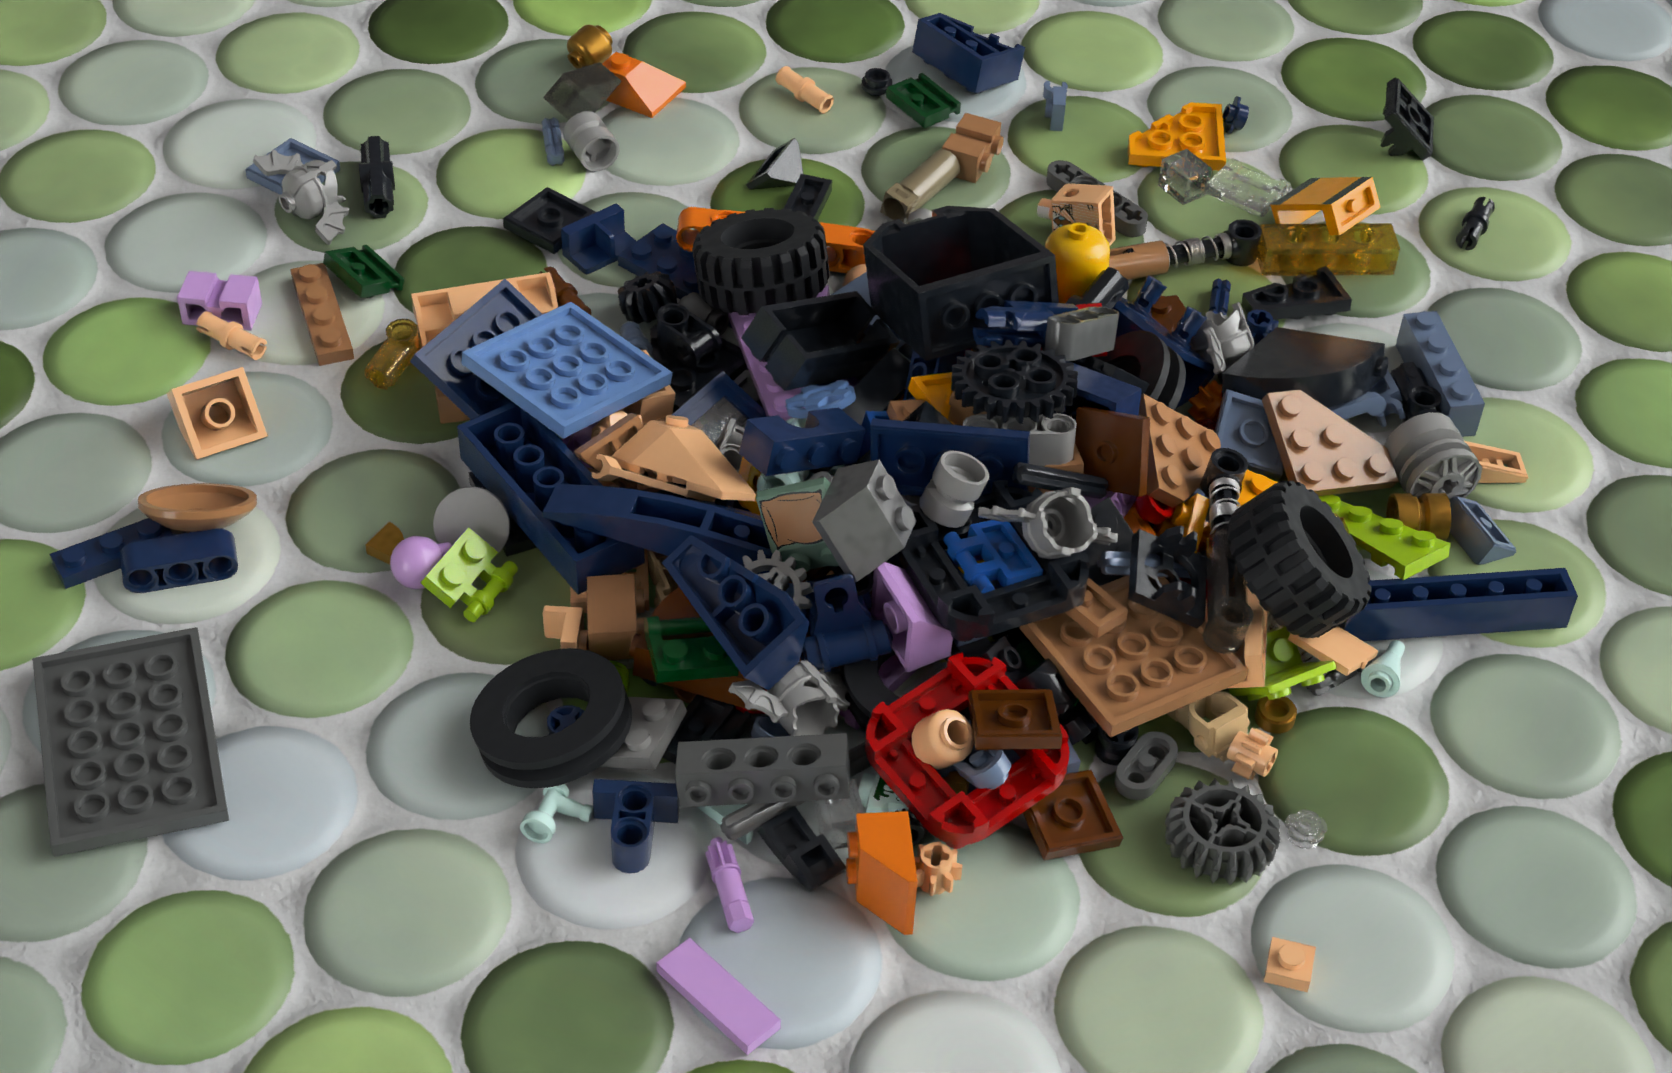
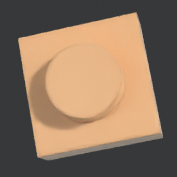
(1289, 964)

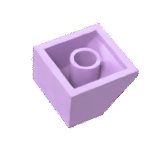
(915, 630)

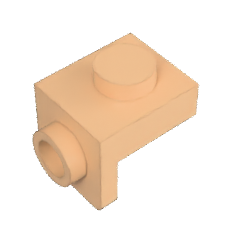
(566, 624)

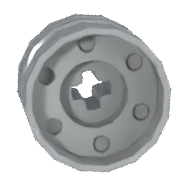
(1433, 457)

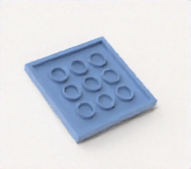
(566, 369)

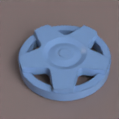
(815, 397)

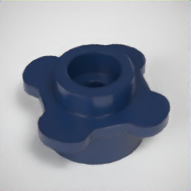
(1235, 115)

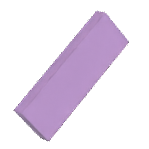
(718, 996)

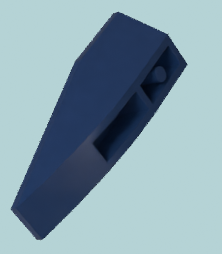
(658, 520)

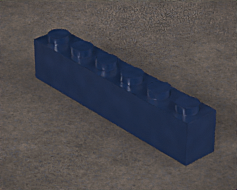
(1465, 605)

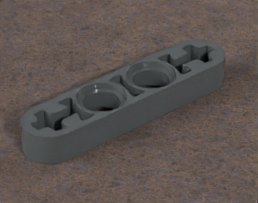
(1129, 217)

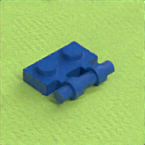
(1001, 549)

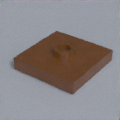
(1114, 448)
(1014, 719)
(1073, 819)

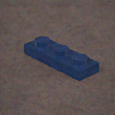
(102, 553)

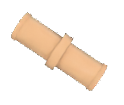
(804, 89)
(231, 335)

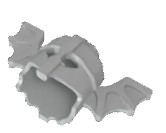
(304, 193)
(1223, 338)
(1055, 523)
(800, 701)

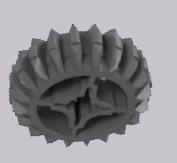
(1222, 831)

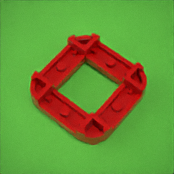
(947, 815)

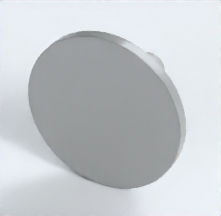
(473, 509)

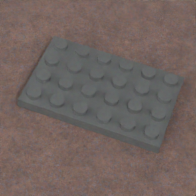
(127, 741)

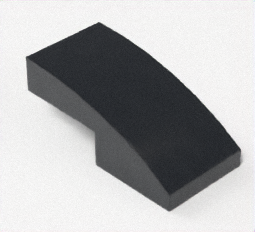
(800, 850)

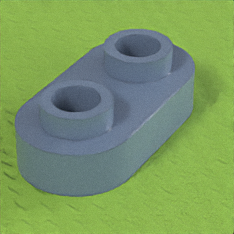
(984, 768)

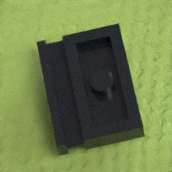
(706, 721)

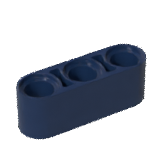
(178, 560)

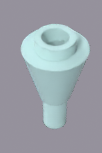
(1383, 674)

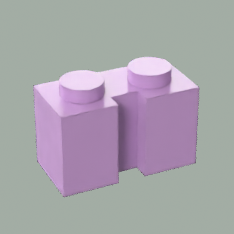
(230, 300)

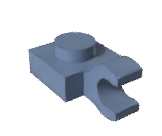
(1055, 104)

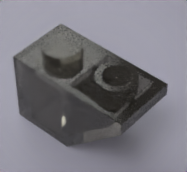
(582, 90)

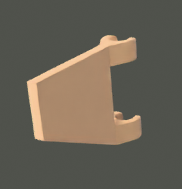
(612, 470)

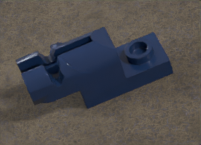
(1017, 322)

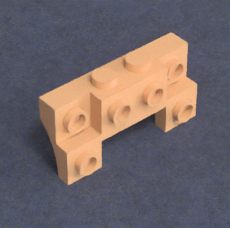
(440, 307)

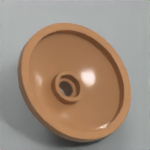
(197, 505)

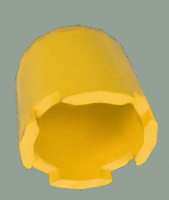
(1079, 256)

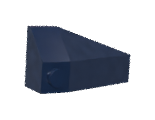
(745, 613)

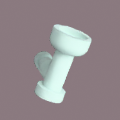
(539, 824)

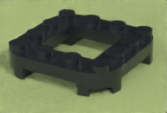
(965, 608)

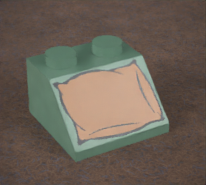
(788, 523)

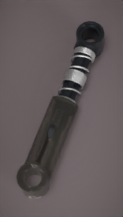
(1227, 593)

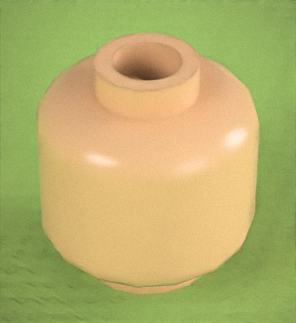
(943, 739)

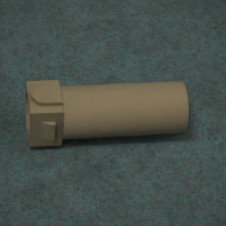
(920, 185)

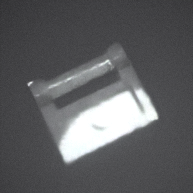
(1246, 188)

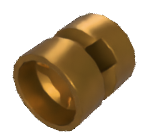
(1427, 513)

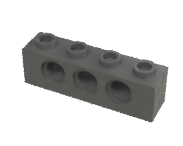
(763, 770)

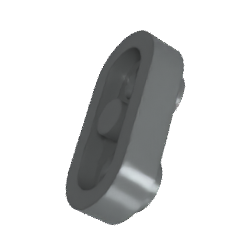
(1139, 771)

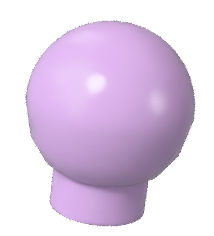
(415, 559)

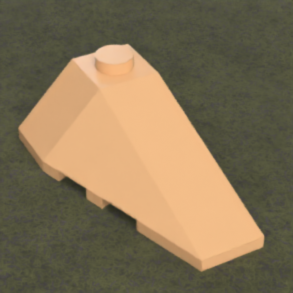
(684, 457)

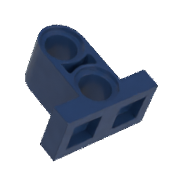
(633, 812)

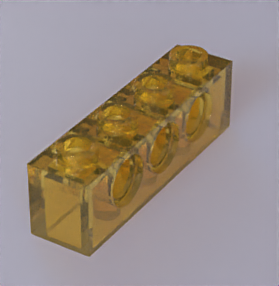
(1306, 247)

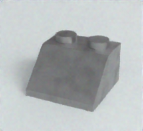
(863, 518)

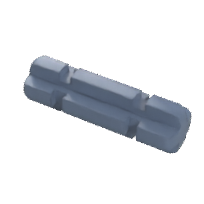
(553, 141)

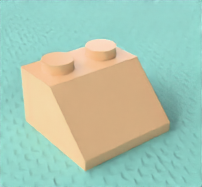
(217, 413)

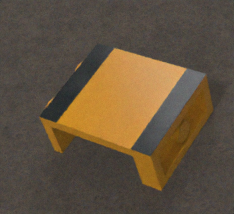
(1342, 199)

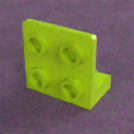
(1284, 669)

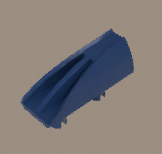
(1136, 316)

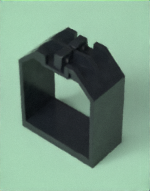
(945, 268)

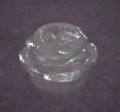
(1305, 829)

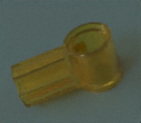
(394, 353)

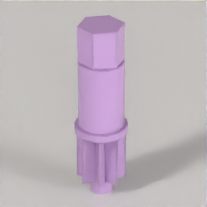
(727, 877)

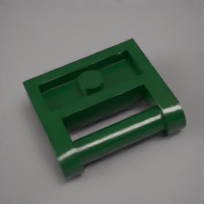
(685, 657)

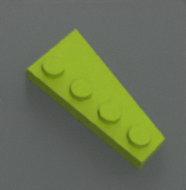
(1389, 539)

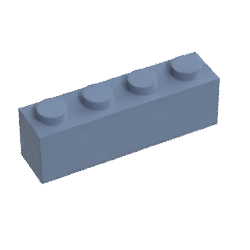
(1428, 345)

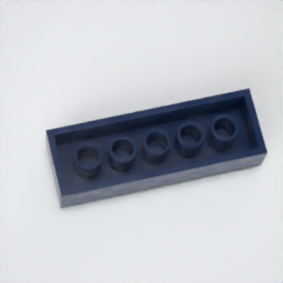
(521, 466)

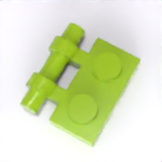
(460, 567)

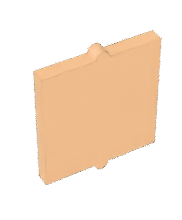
(1338, 645)

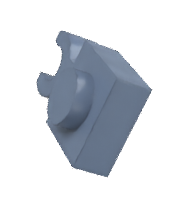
(1389, 391)

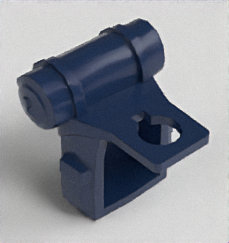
(842, 625)

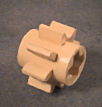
(1252, 753)
(937, 868)

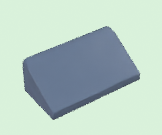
(1478, 532)

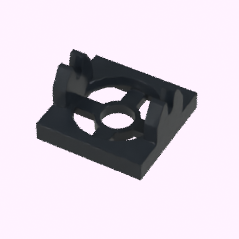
(1405, 116)
(1177, 599)

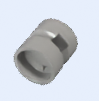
(591, 141)
(953, 489)

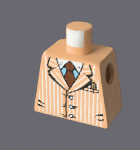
(1081, 204)

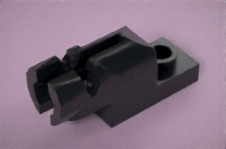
(1044, 675)

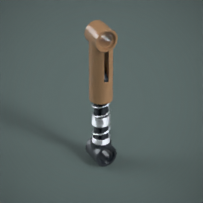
(1236, 245)

